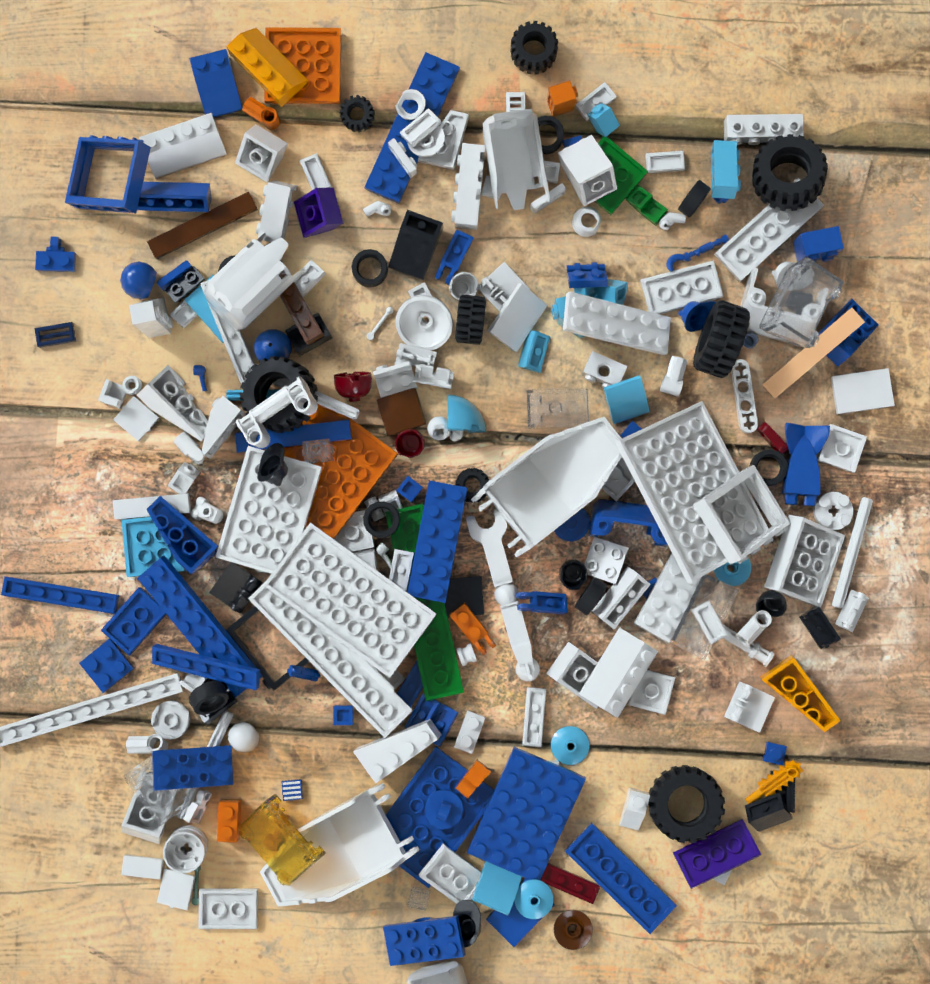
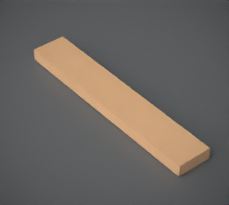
(810, 356)

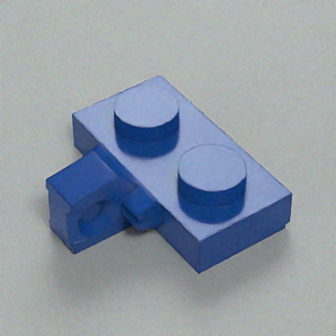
(55, 258)

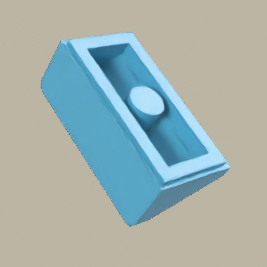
(534, 351)

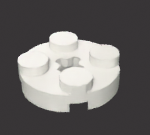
(826, 519)

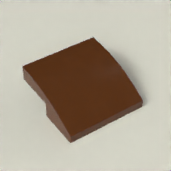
(401, 411)

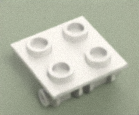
(500, 285)
(605, 560)
(749, 706)

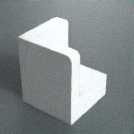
(112, 394)
(192, 681)

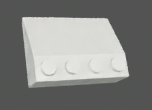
(804, 561)

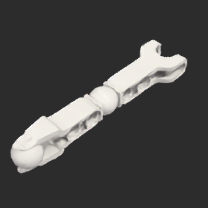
(505, 593)

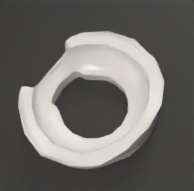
(411, 95)
(578, 226)

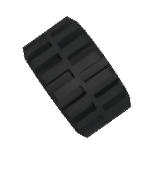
(538, 33)
(470, 319)

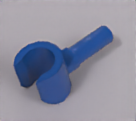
(200, 370)

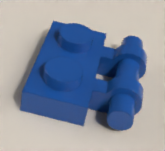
(587, 275)

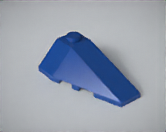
(185, 541)

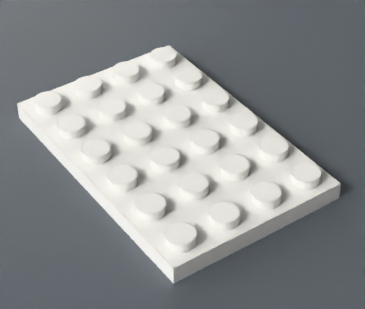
(267, 517)

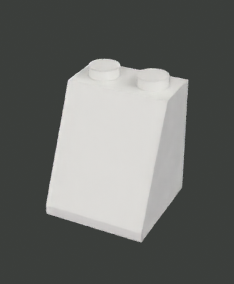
(588, 170)

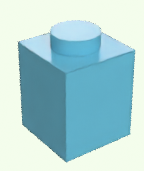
(603, 119)

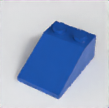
(216, 83)

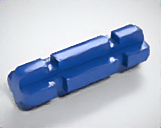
(303, 673)

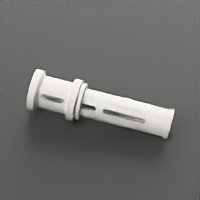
(754, 650)

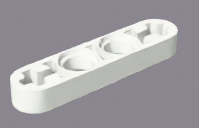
(744, 396)

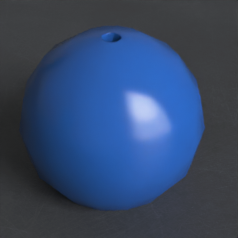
(138, 279)
(280, 344)

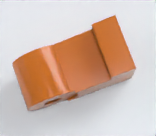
(473, 778)

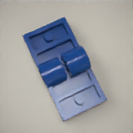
(192, 768)
(424, 940)

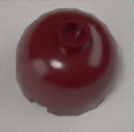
(353, 384)

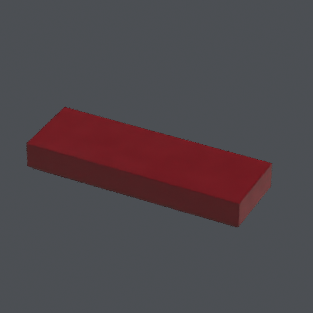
(570, 883)

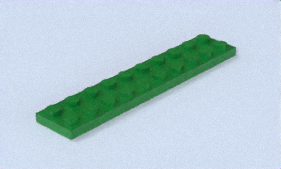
(435, 646)

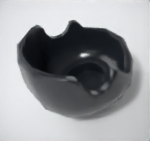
(573, 574)
(772, 602)

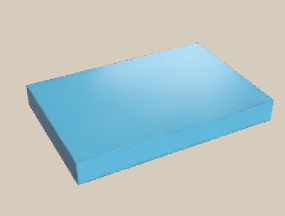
(199, 304)

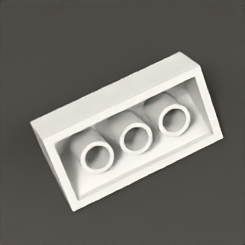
(184, 145)
(618, 672)

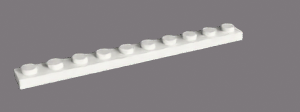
(90, 709)

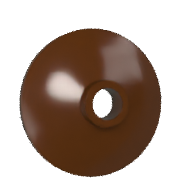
(573, 939)

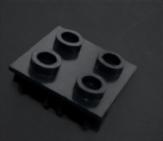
(235, 587)

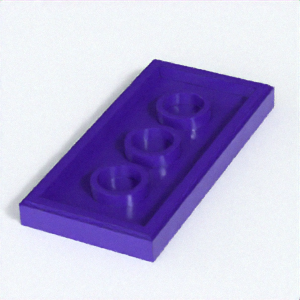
(716, 854)

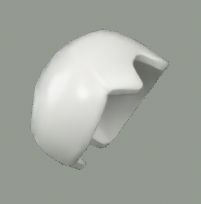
(463, 284)
(243, 737)

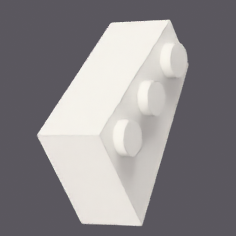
(275, 210)

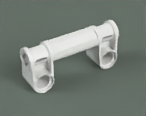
(295, 393)

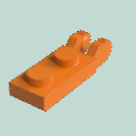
(471, 627)

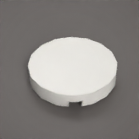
(171, 719)

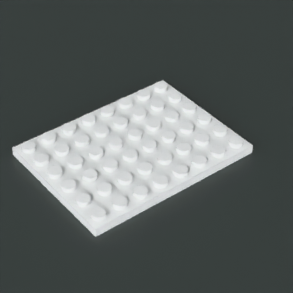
(677, 466)

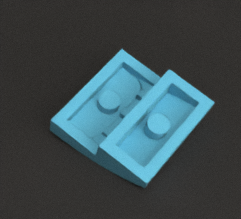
(626, 399)
(496, 888)

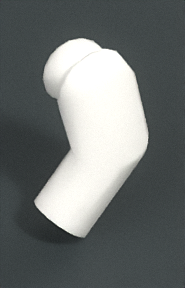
(379, 208)

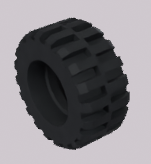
(795, 151)
(721, 339)
(261, 379)
(711, 811)

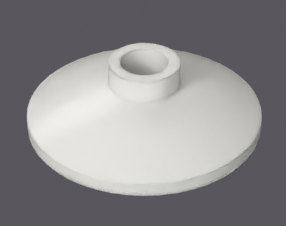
(436, 142)

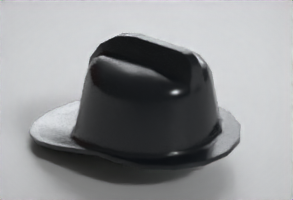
(272, 465)
(469, 921)

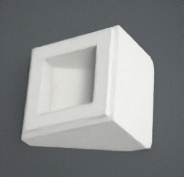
(392, 498)

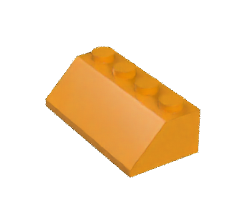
(266, 65)

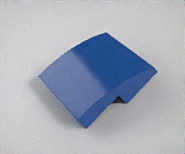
(439, 713)

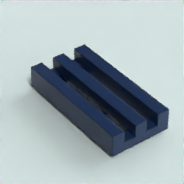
(71, 332)

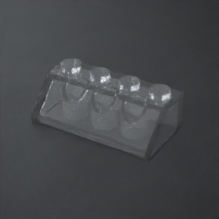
(688, 632)

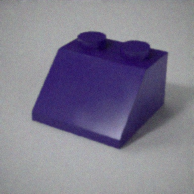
(318, 212)

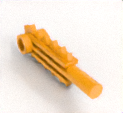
(774, 782)

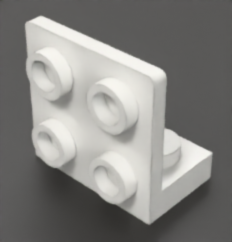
(394, 378)

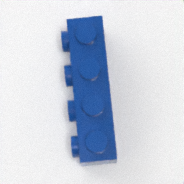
(175, 197)

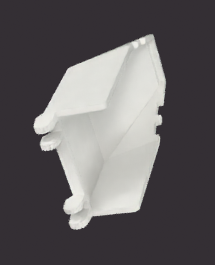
(553, 480)
(357, 849)

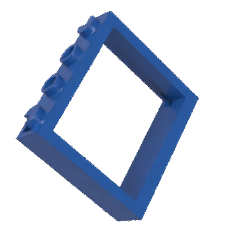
(82, 166)

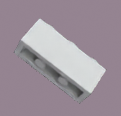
(621, 597)

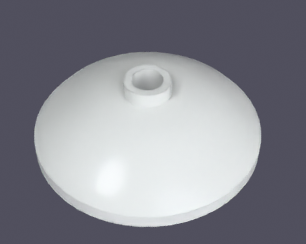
(423, 333)

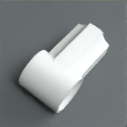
(673, 381)
(753, 628)
(145, 744)

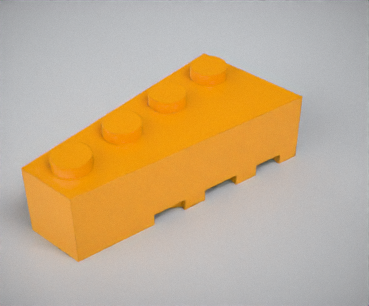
(795, 686)

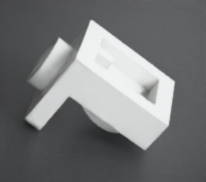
(183, 478)

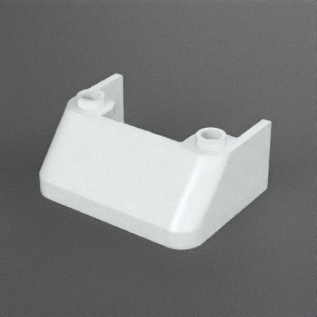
(754, 302)

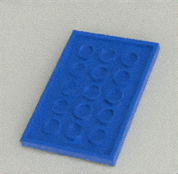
(526, 814)
(409, 817)

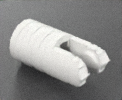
(189, 447)

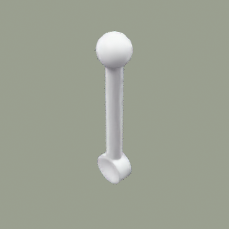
(370, 336)

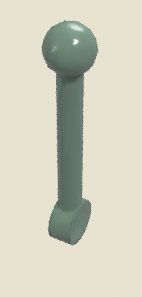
(195, 901)

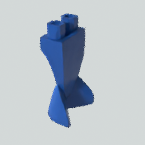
(803, 468)

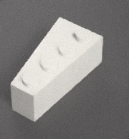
(151, 317)

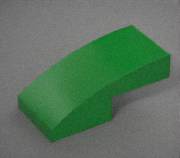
(646, 205)

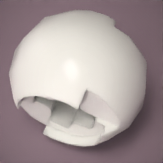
(438, 428)

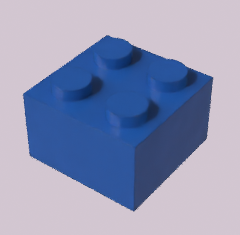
(818, 244)

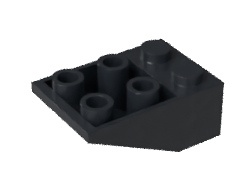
(415, 244)

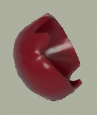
(409, 443)

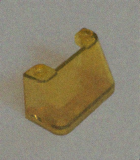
(279, 841)

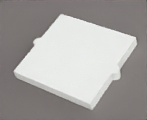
(136, 418)
(176, 889)

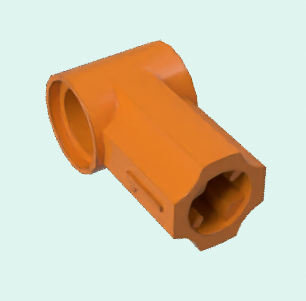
(261, 113)

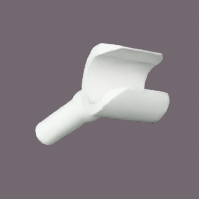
(381, 550)

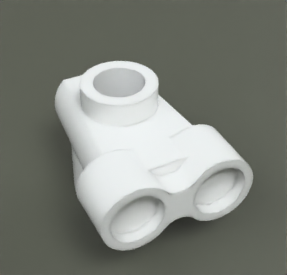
(206, 511)

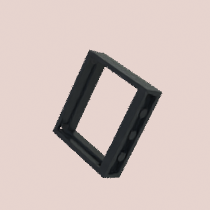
(268, 681)

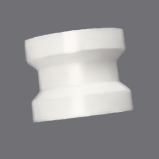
(466, 654)

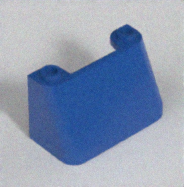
(607, 511)

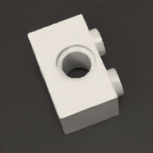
(597, 361)

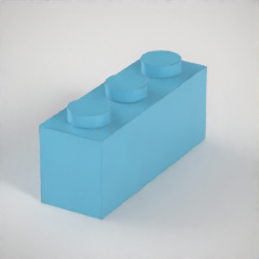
(725, 169)

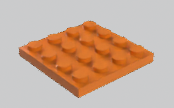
(316, 56)

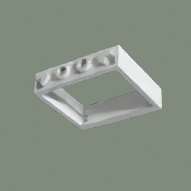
(765, 501)

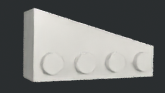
(469, 186)
(389, 753)

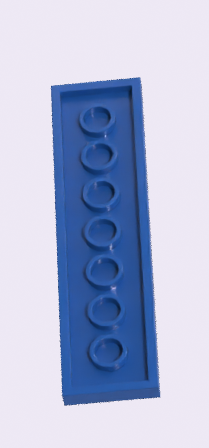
(434, 81)
(192, 616)

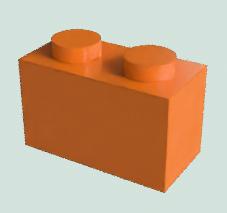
(561, 98)
(229, 820)

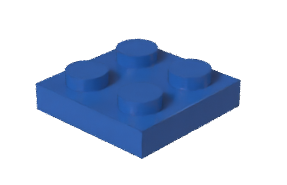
(106, 665)

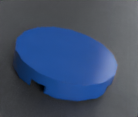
(574, 527)

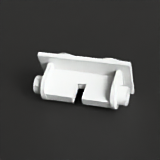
(415, 355)
(425, 375)
(851, 610)

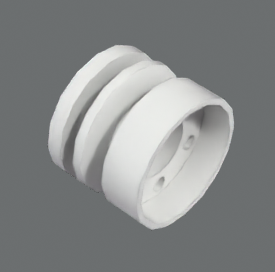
(174, 851)

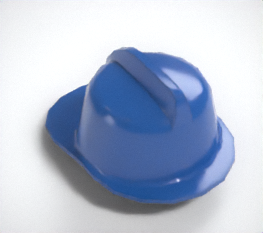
(695, 314)

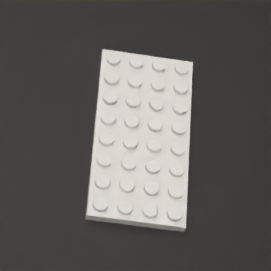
(350, 600)

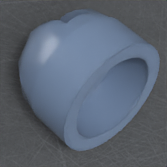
(750, 340)

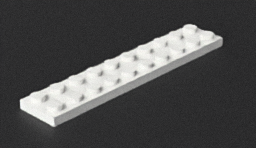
(334, 663)

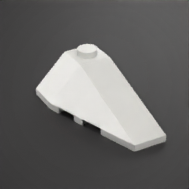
(170, 400)

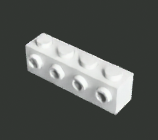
(761, 127)

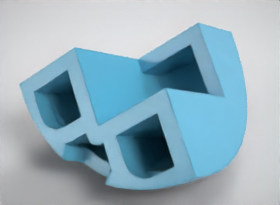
(614, 292)
(464, 416)

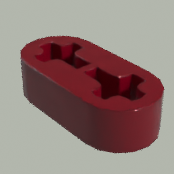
(772, 438)

